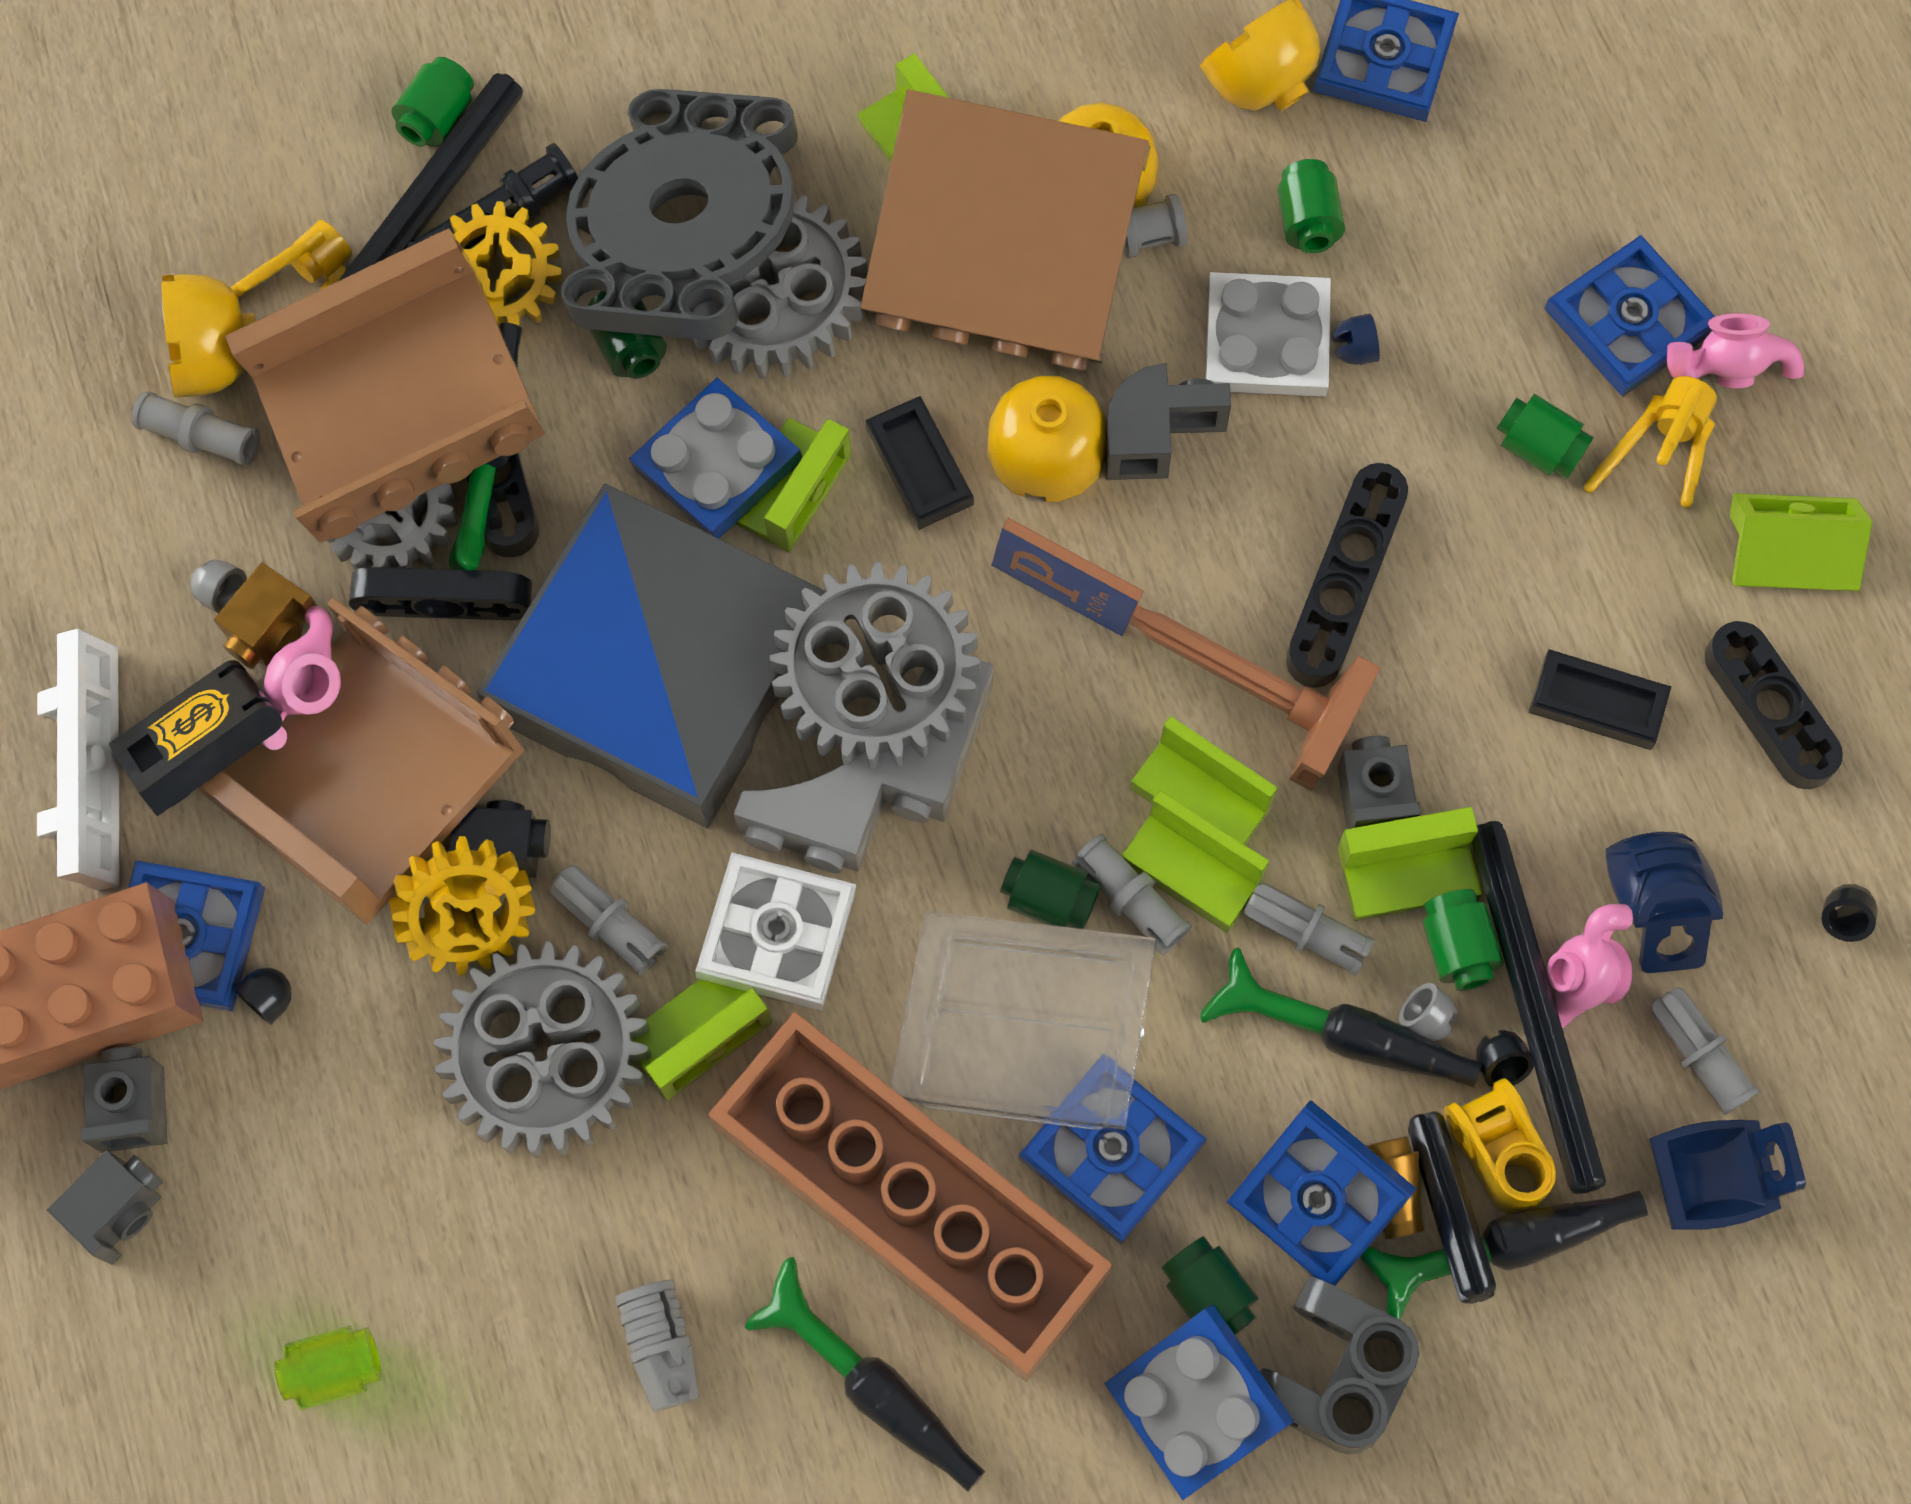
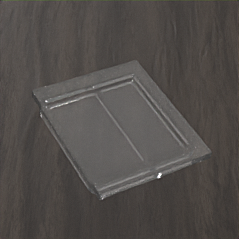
(1024, 1021)

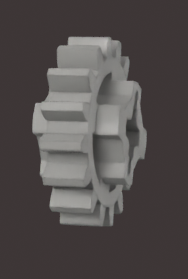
(392, 544)

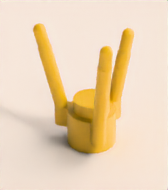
(313, 255)
(1680, 416)

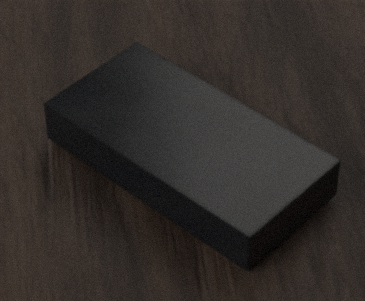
(919, 462)
(1600, 699)

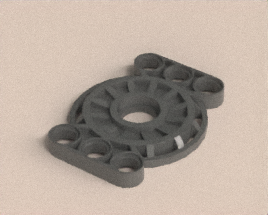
(689, 260)

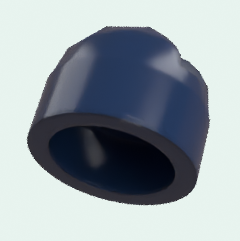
(1361, 340)

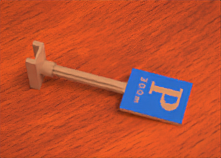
(1116, 605)

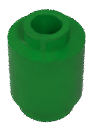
(433, 102)
(1310, 206)
(1544, 436)
(1462, 939)

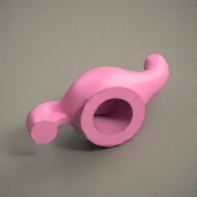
(1735, 352)
(303, 674)
(1591, 965)

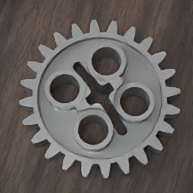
(795, 325)
(824, 689)
(551, 1106)

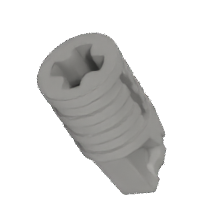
(659, 1344)

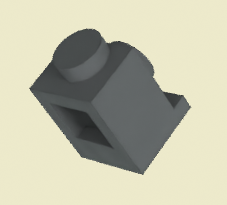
(1364, 801)
(139, 1116)
(108, 1204)

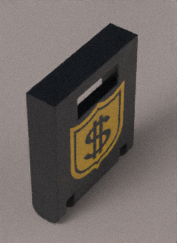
(196, 735)

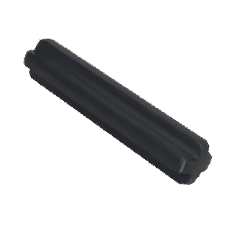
(1452, 1208)

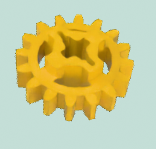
(520, 268)
(463, 895)

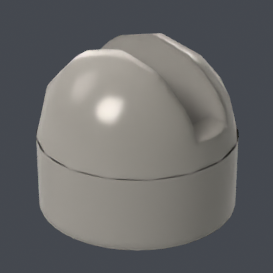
(216, 583)
(1428, 1012)

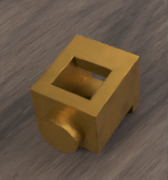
(263, 617)

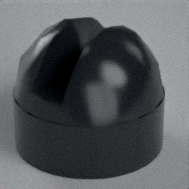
(1855, 918)
(266, 993)
(1494, 1051)

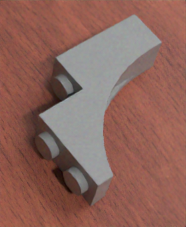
(838, 811)

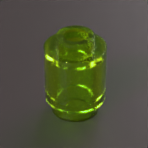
(328, 1367)

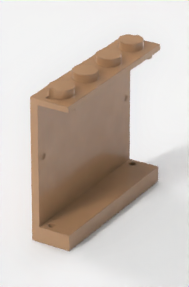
(1003, 228)
(387, 385)
(372, 772)

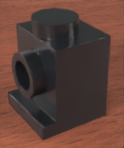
(509, 829)

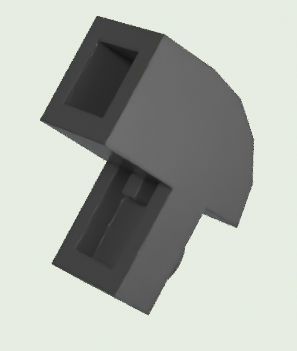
(1147, 413)

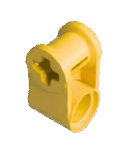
(1497, 1134)

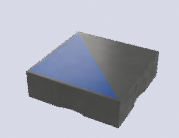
(649, 654)

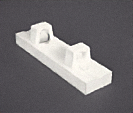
(87, 769)

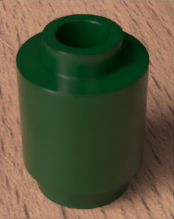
(629, 353)
(1050, 891)
(1208, 1277)

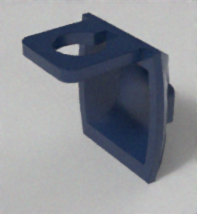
(1666, 886)
(1723, 1172)

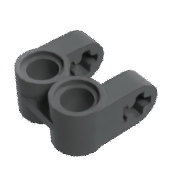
(1353, 1378)

